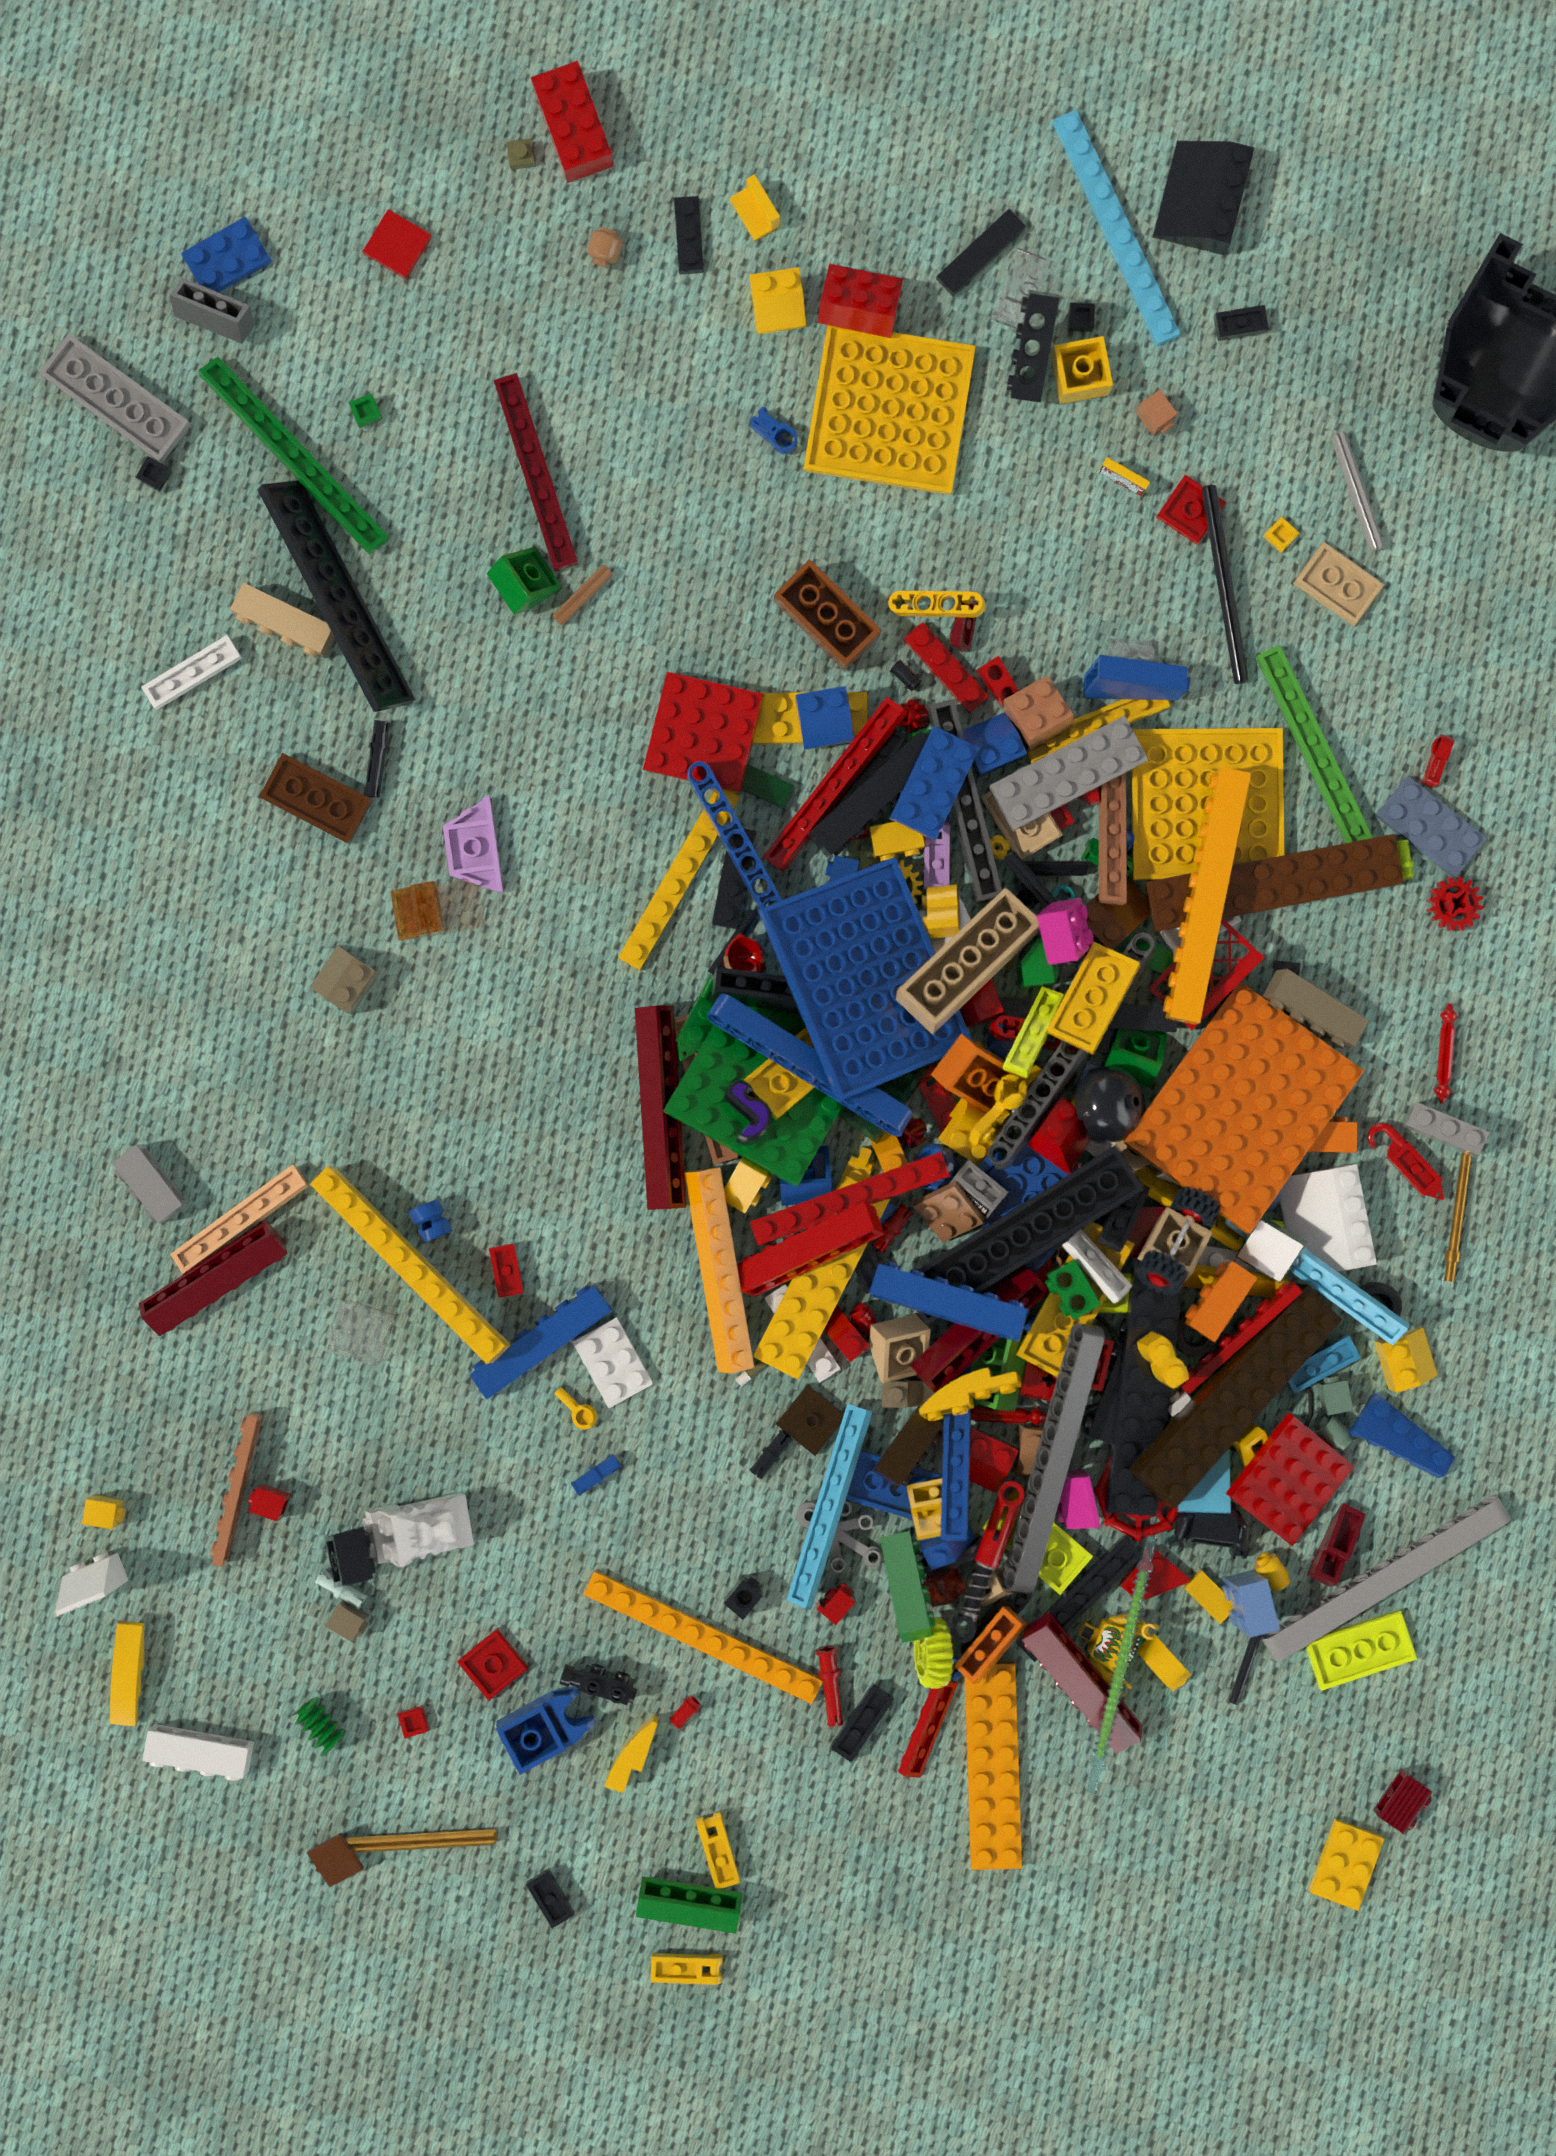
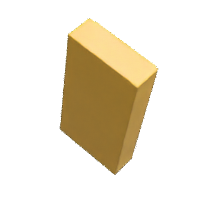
(1209, 1596)

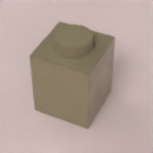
(348, 1621)

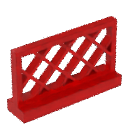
(1226, 983)

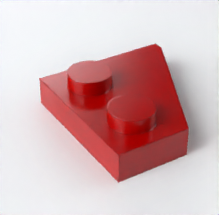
(1163, 1577)

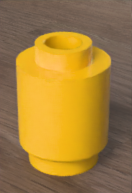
(1273, 1570)

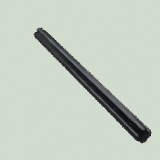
(1225, 584)

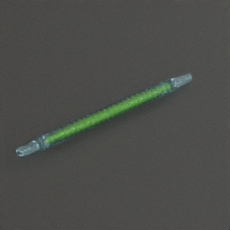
(1098, 1760)

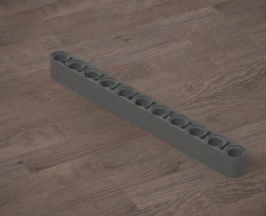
(1056, 1084)
(1053, 1458)

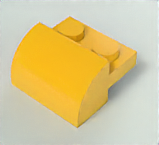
(959, 1129)
(925, 1506)

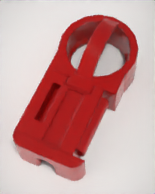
(1440, 753)

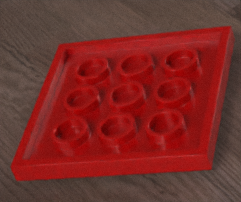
(704, 725)
(1290, 1479)

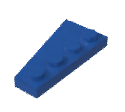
(1391, 1430)

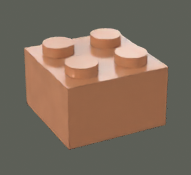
(1038, 713)

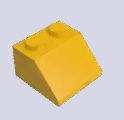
(777, 300)
(1407, 1361)

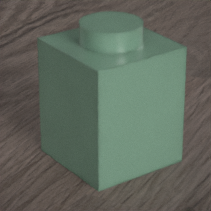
(1334, 1395)

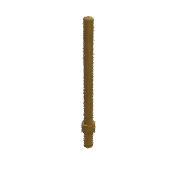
(1453, 1255)

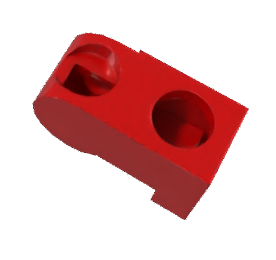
(997, 680)

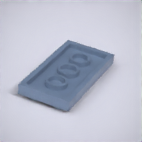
(1430, 826)

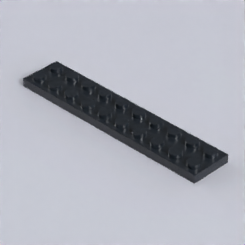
(336, 595)
(1141, 1397)

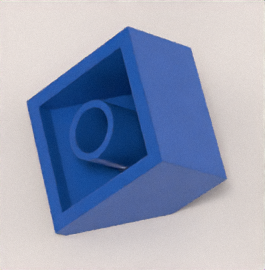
(824, 717)
(997, 744)
(813, 1183)

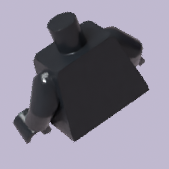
(1212, 1529)

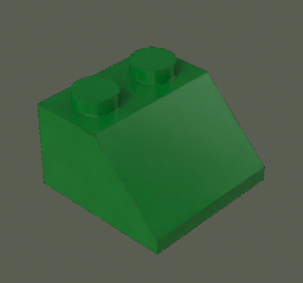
(523, 579)
(1137, 1053)

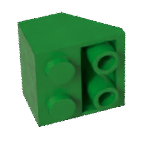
(1034, 968)

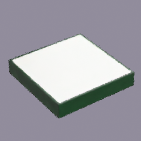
(1271, 1249)

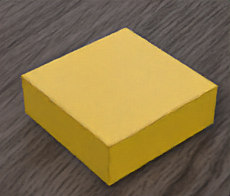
(1281, 534)

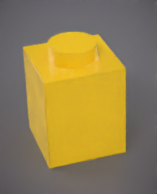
(103, 1512)

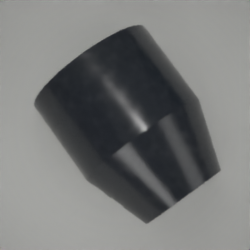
(1499, 356)

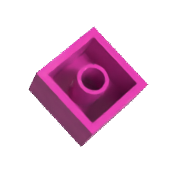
(1065, 930)

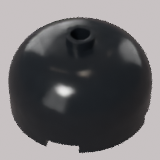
(1109, 1103)

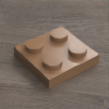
(949, 1211)

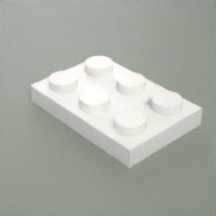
(612, 1362)

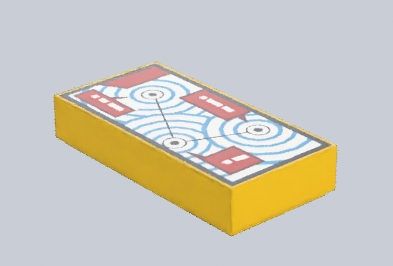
(1124, 476)

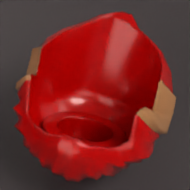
(745, 955)

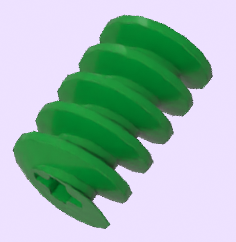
(319, 1725)

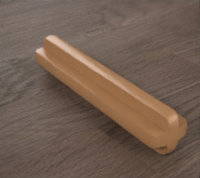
(582, 595)

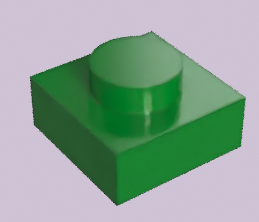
(365, 410)

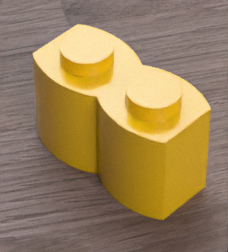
(942, 911)
(1163, 1362)

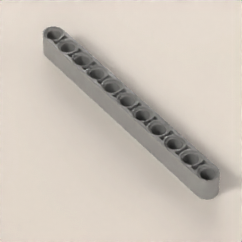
(1386, 1577)

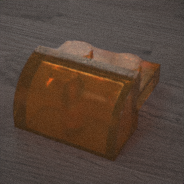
(417, 911)

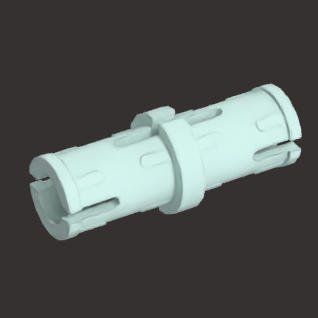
(346, 1593)

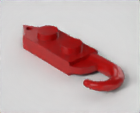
(1409, 1162)

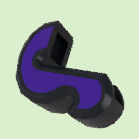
(751, 1108)

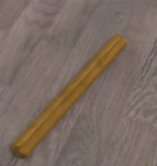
(423, 1841)

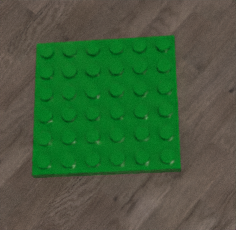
(702, 1104)

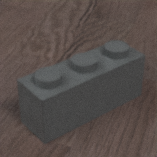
(211, 310)

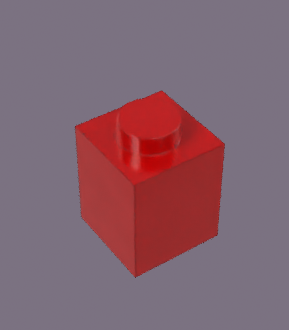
(268, 1502)

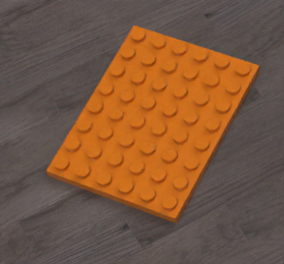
(1244, 1106)

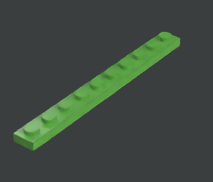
(1313, 745)

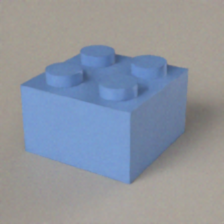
(1251, 1603)

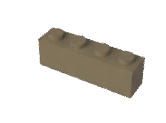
(1315, 1008)

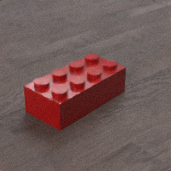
(572, 121)

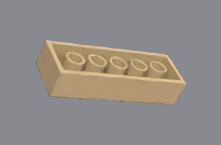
(968, 961)

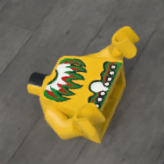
(1105, 1643)

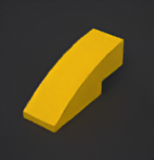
(631, 1755)

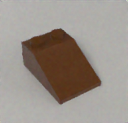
(1115, 922)

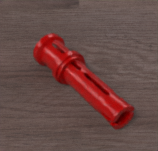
(829, 1674)

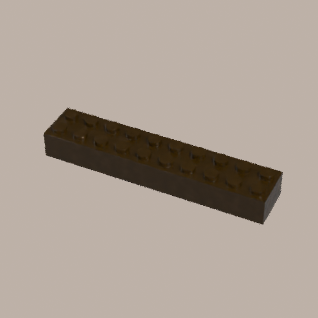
(1233, 1398)

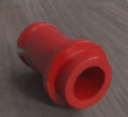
(685, 1711)

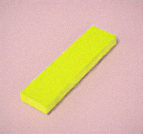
(1033, 1033)

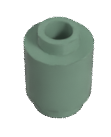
(1333, 1432)

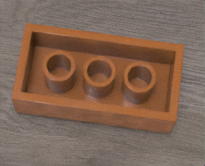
(827, 615)

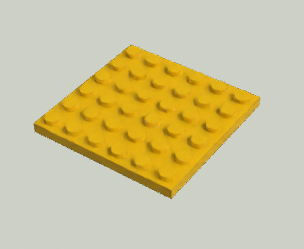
(889, 409)
(1173, 790)

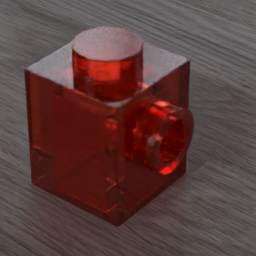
(945, 1588)

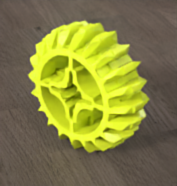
(934, 1657)

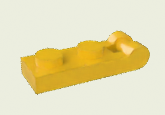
(718, 1851)
(686, 1968)

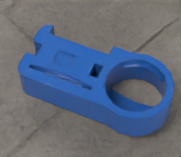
(771, 430)

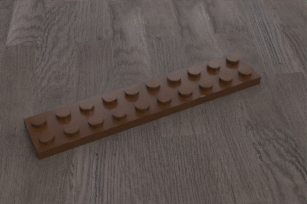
(1287, 880)

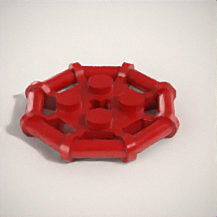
(1135, 1532)

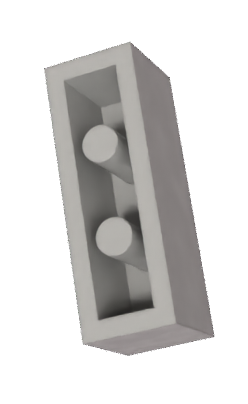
(1445, 1129)
(149, 1184)

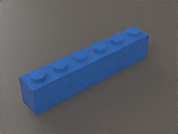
(949, 1302)
(542, 1340)

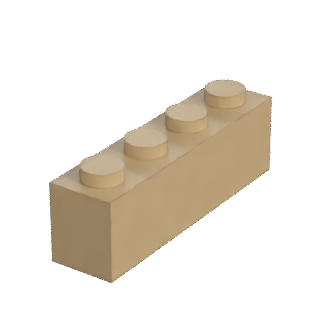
(283, 620)

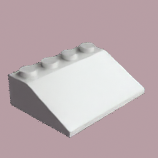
(1330, 1215)

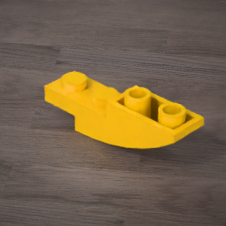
(958, 1394)

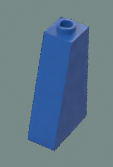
(1134, 679)

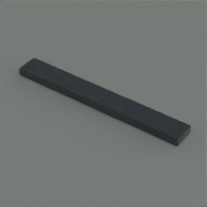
(1126, 1018)

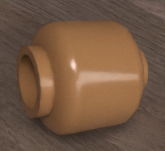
(605, 247)

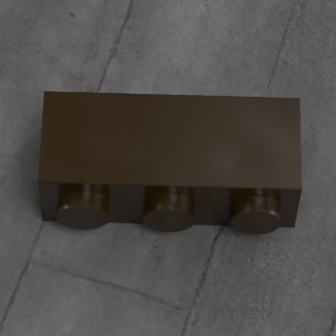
(908, 1449)

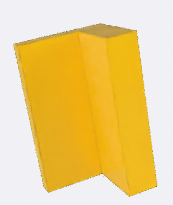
(755, 209)

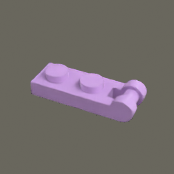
(937, 859)

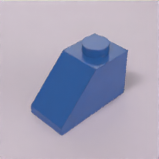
(941, 1552)

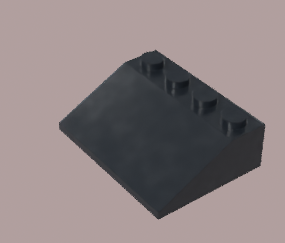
(1203, 194)

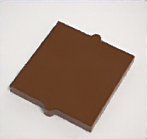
(335, 1859)

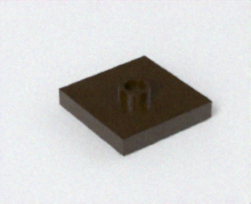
(810, 1420)

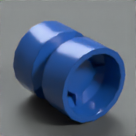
(421, 1217)

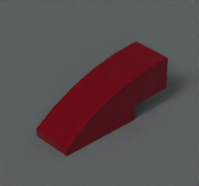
(1337, 1545)

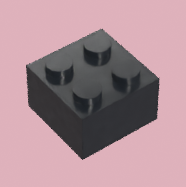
(350, 1557)

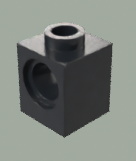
(738, 1606)

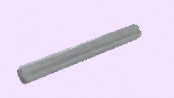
(1357, 491)

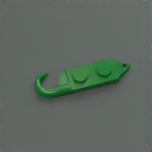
(697, 1024)

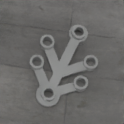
(843, 1537)

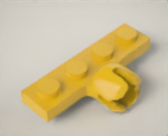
(1008, 1096)

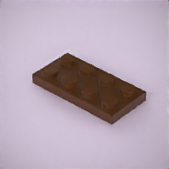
(315, 798)

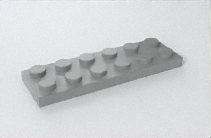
(115, 398)
(1068, 773)

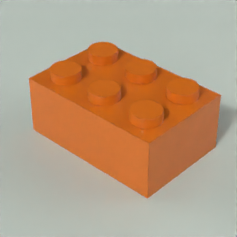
(971, 1072)

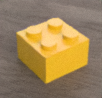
(1081, 370)

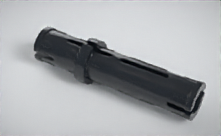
(378, 748)

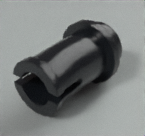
(906, 676)

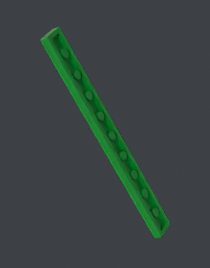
(293, 455)

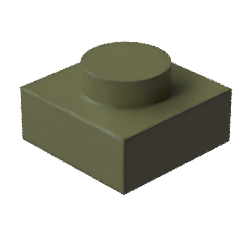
(520, 154)

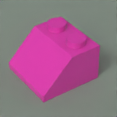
(1078, 1502)

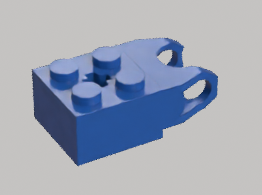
(551, 1726)

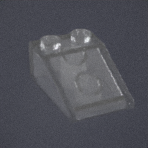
(1025, 273)

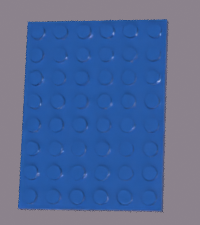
(844, 961)

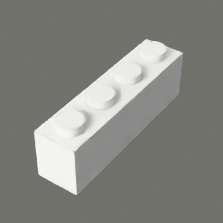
(198, 1752)

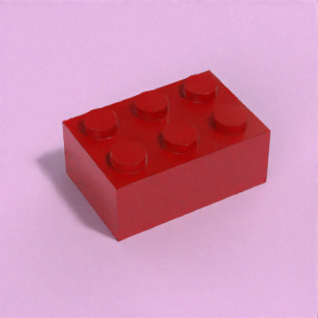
(860, 300)

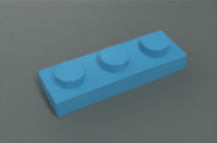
(1324, 1363)

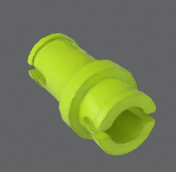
(1405, 859)

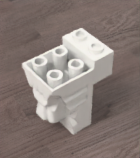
(418, 1529)

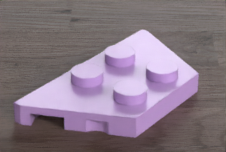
(473, 847)

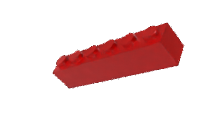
(809, 1248)

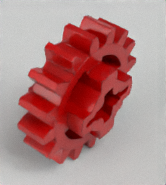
(1445, 898)

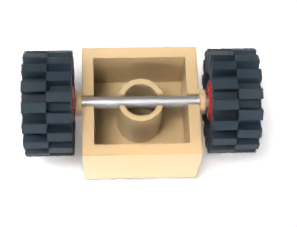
(1177, 1241)

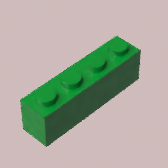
(906, 1586)
(689, 1905)

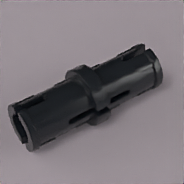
(771, 1454)

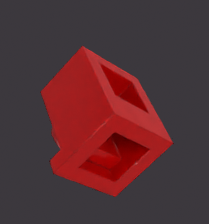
(836, 1602)

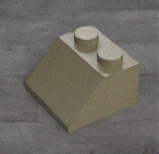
(344, 980)

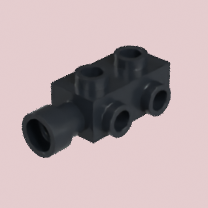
(605, 1682)

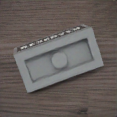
(980, 1188)

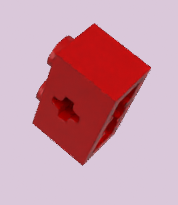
(1033, 1385)

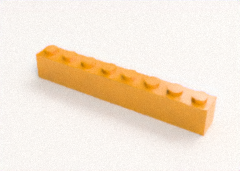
(719, 1270)

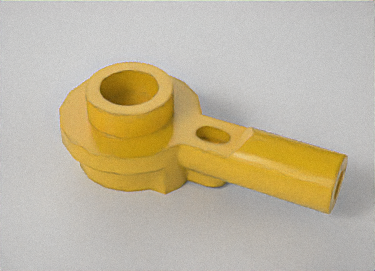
(583, 1415)

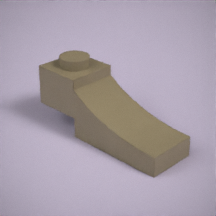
(904, 1393)

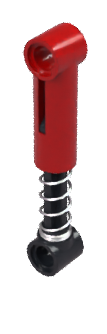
(988, 1558)

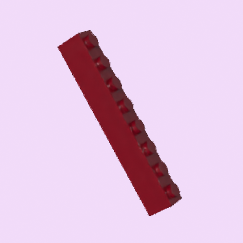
(657, 1084)

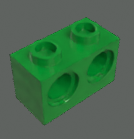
(1078, 1286)

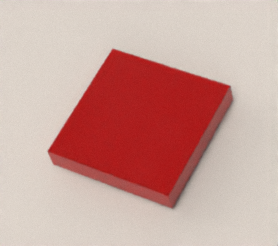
(397, 244)
(1186, 510)
(492, 1664)

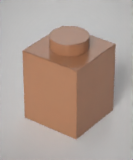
(1157, 413)

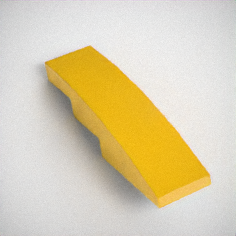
(126, 1673)

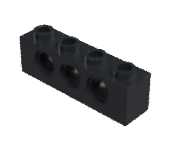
(1046, 305)

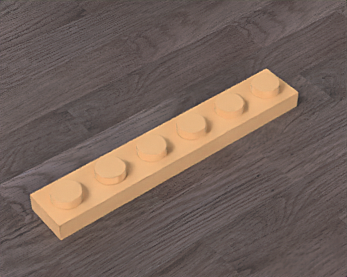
(240, 1219)

